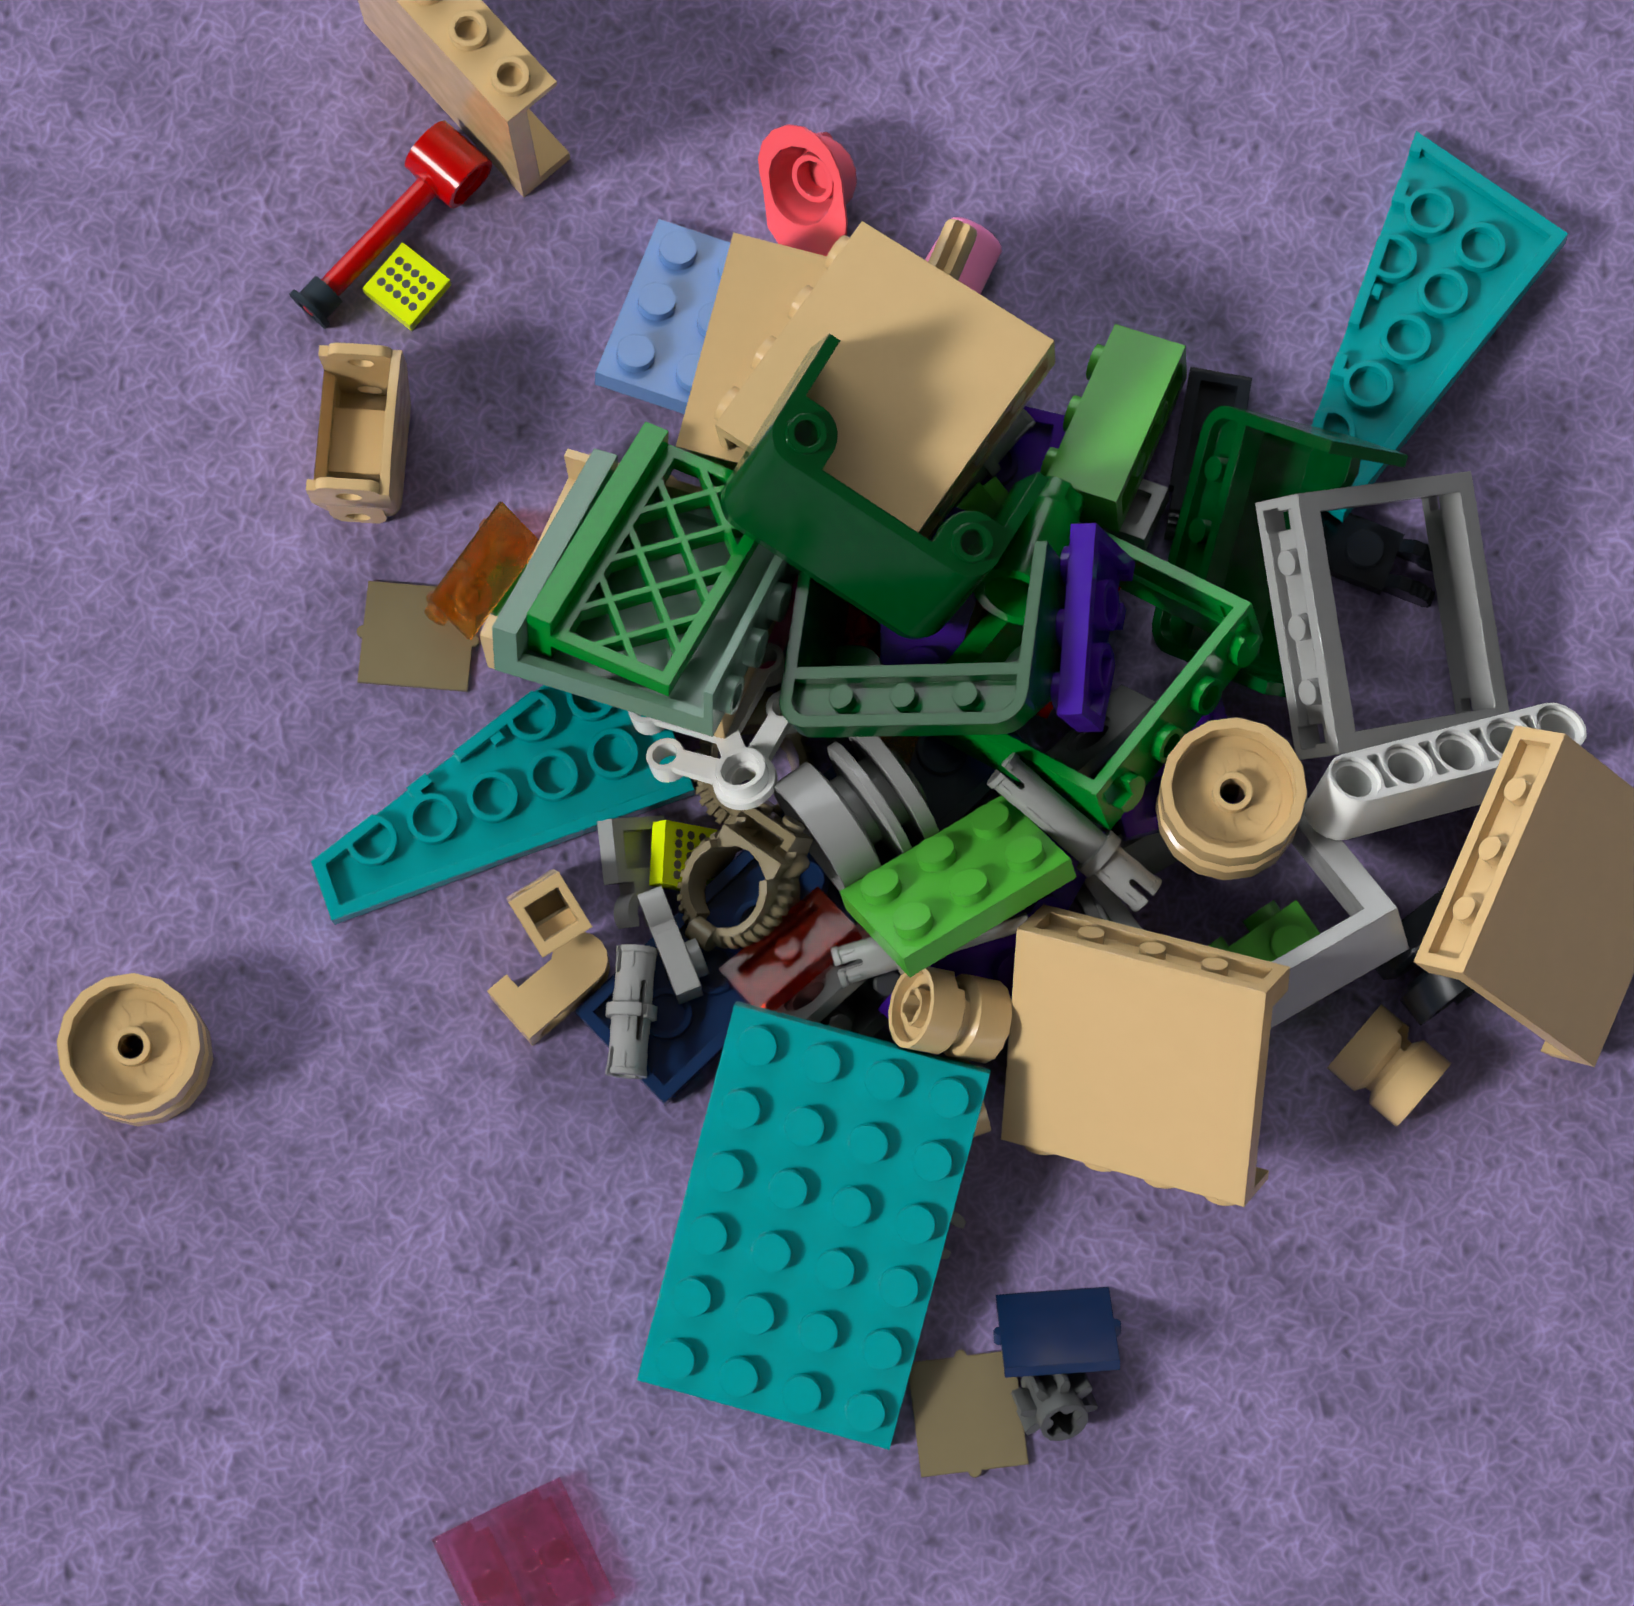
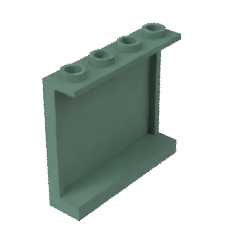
(716, 671)

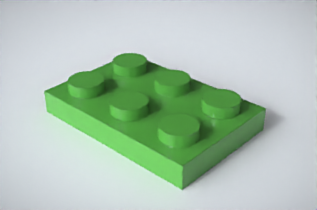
(957, 885)

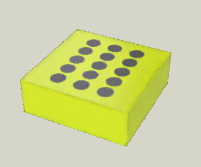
(406, 286)
(670, 848)

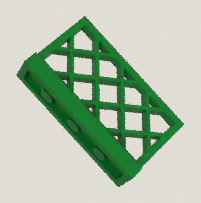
(600, 549)

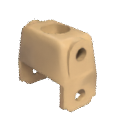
(361, 432)

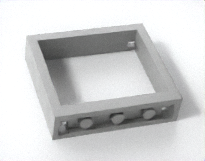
(1309, 623)
(1324, 962)

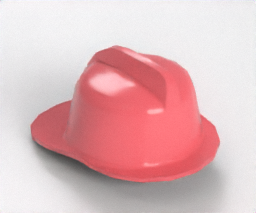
(806, 187)

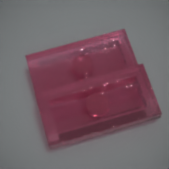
(525, 1554)

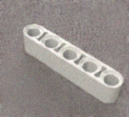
(1423, 773)

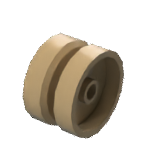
(1267, 789)
(165, 1074)

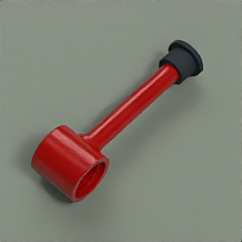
(444, 169)

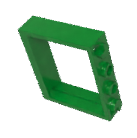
(1191, 695)

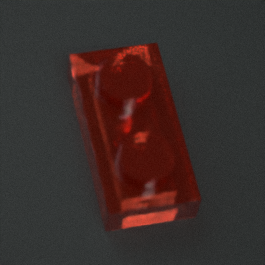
(792, 954)

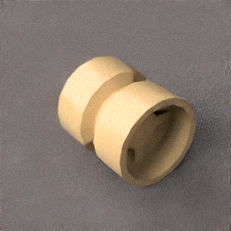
(950, 1014)
(1389, 1065)

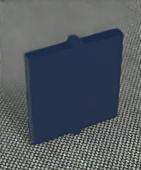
(1057, 1332)

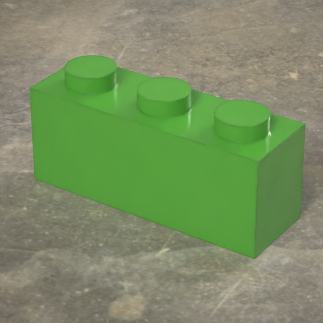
(1118, 422)

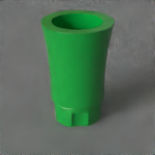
(1050, 520)

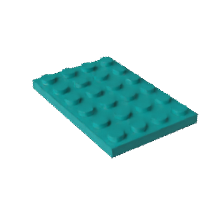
(813, 1224)

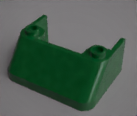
(1217, 537)
(848, 541)
(851, 693)

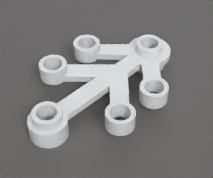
(736, 760)

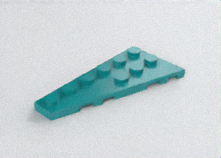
(1431, 298)
(505, 793)

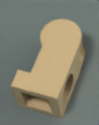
(549, 912)
(555, 989)

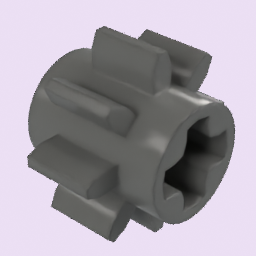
(1055, 1404)

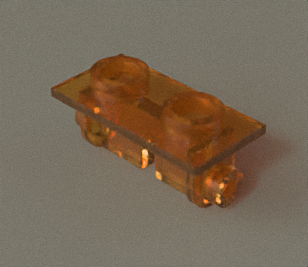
(482, 572)

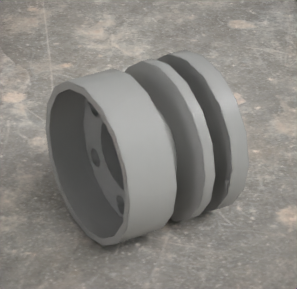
(856, 808)

